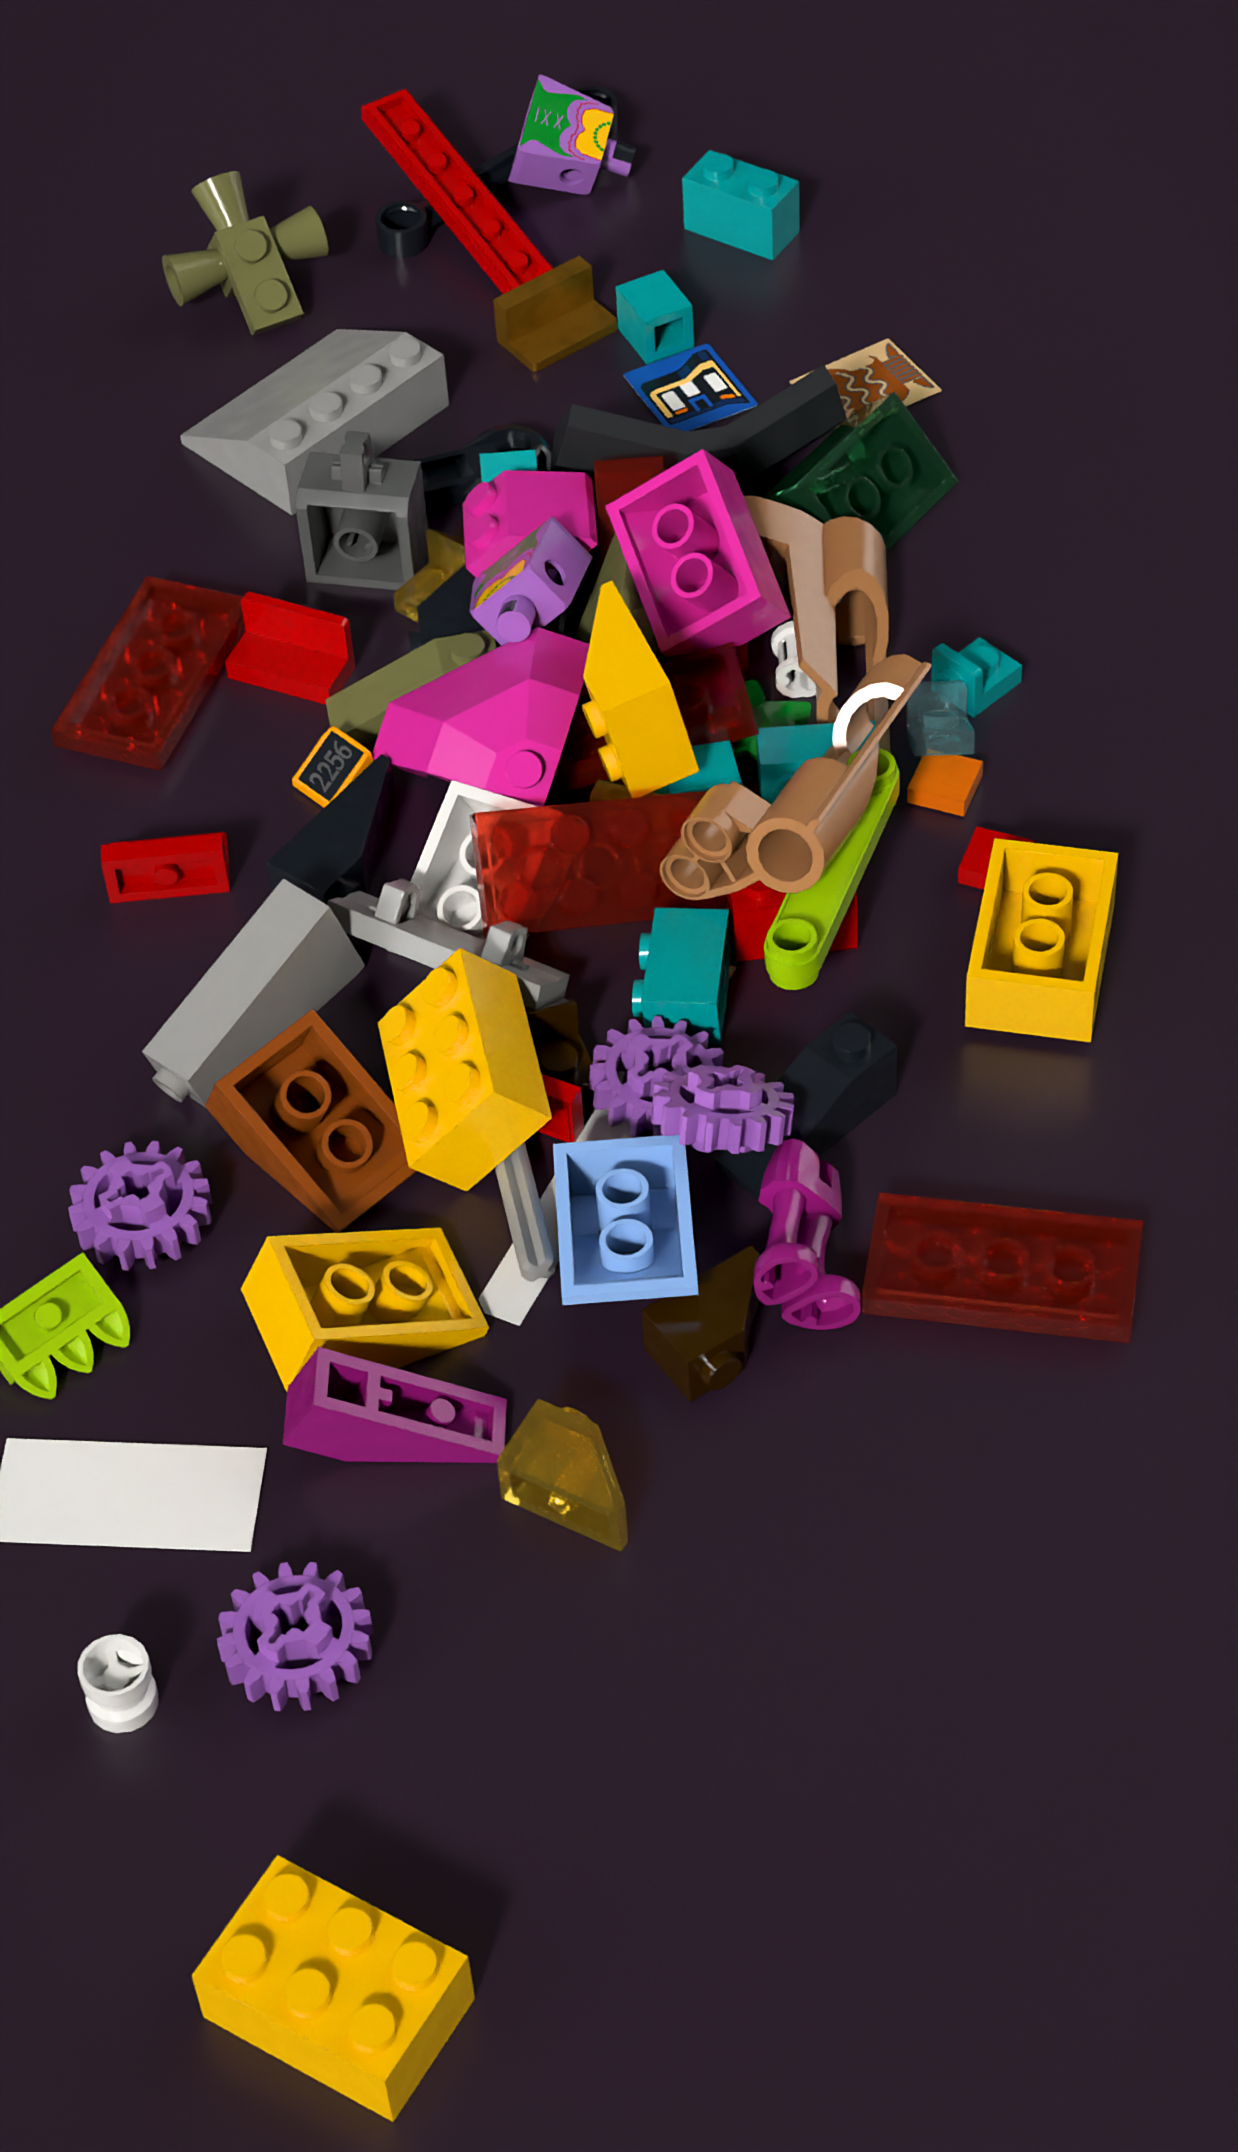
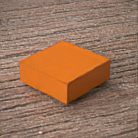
(945, 783)

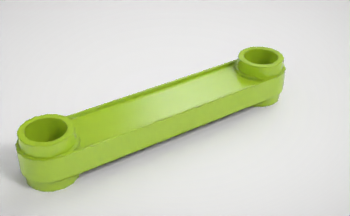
(811, 918)

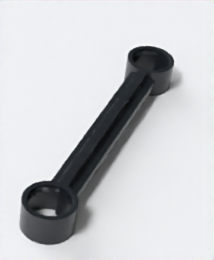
(418, 218)

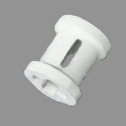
(789, 677)

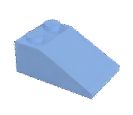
(624, 1220)

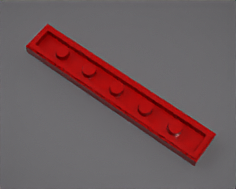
(454, 191)

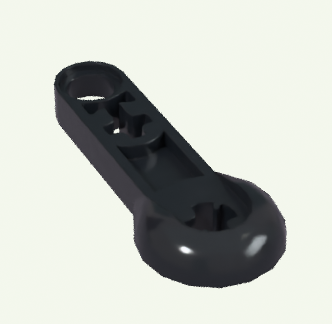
(455, 473)

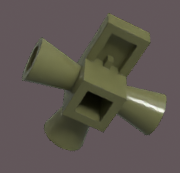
(246, 256)

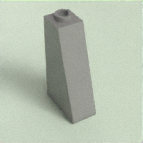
(265, 980)

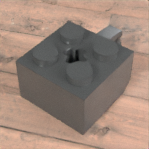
(361, 517)

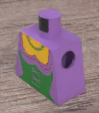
(567, 141)
(517, 591)

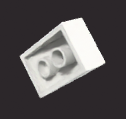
(448, 861)

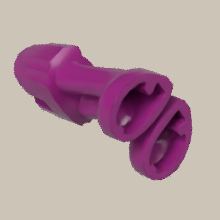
(791, 1270)

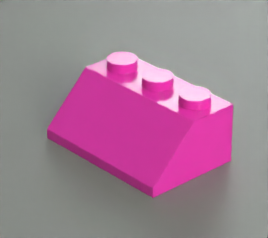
(697, 558)

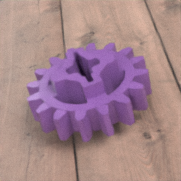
(643, 1059)
(722, 1109)
(140, 1205)
(295, 1636)

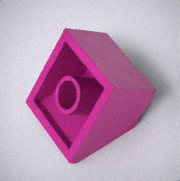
(516, 504)

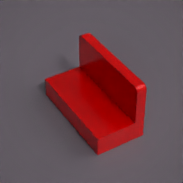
(292, 649)
(166, 867)

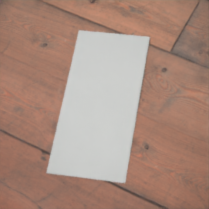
(130, 1494)

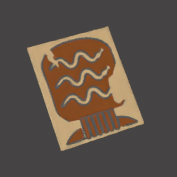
(876, 373)

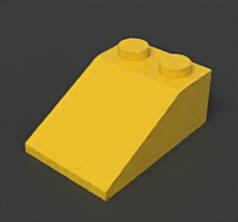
(633, 703)
(361, 1295)

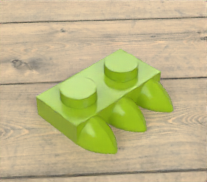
(55, 1322)

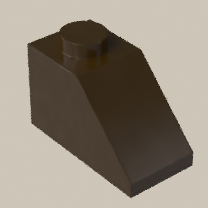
(705, 1336)

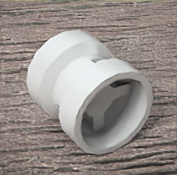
(118, 1683)

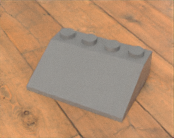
(341, 384)

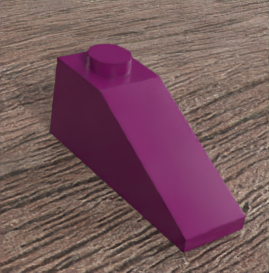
(388, 1414)

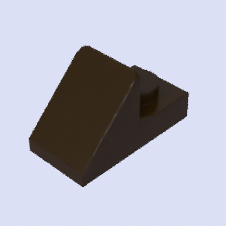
(559, 1043)

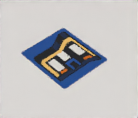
(690, 389)

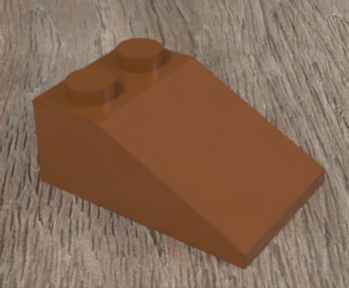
(314, 1122)

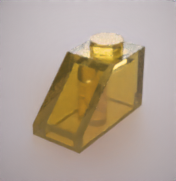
(564, 1474)

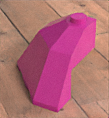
(492, 719)

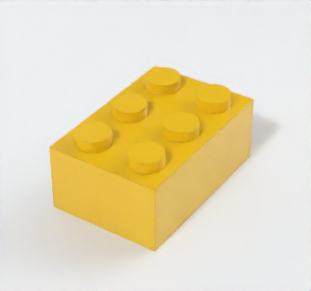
(1041, 940)
(463, 1070)
(334, 1987)

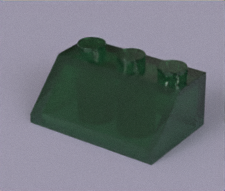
(871, 470)

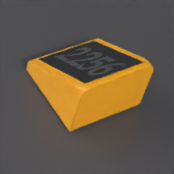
(331, 766)

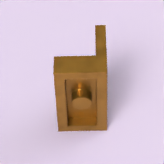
(552, 316)

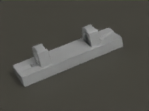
(398, 927)

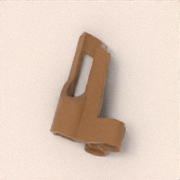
(836, 592)
(790, 843)

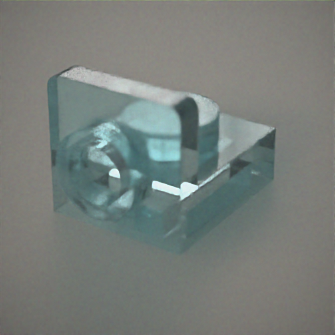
(939, 719)

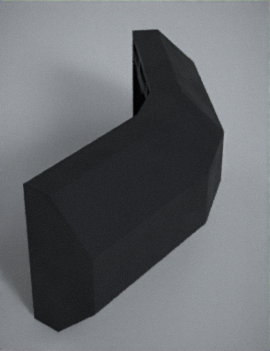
(745, 445)

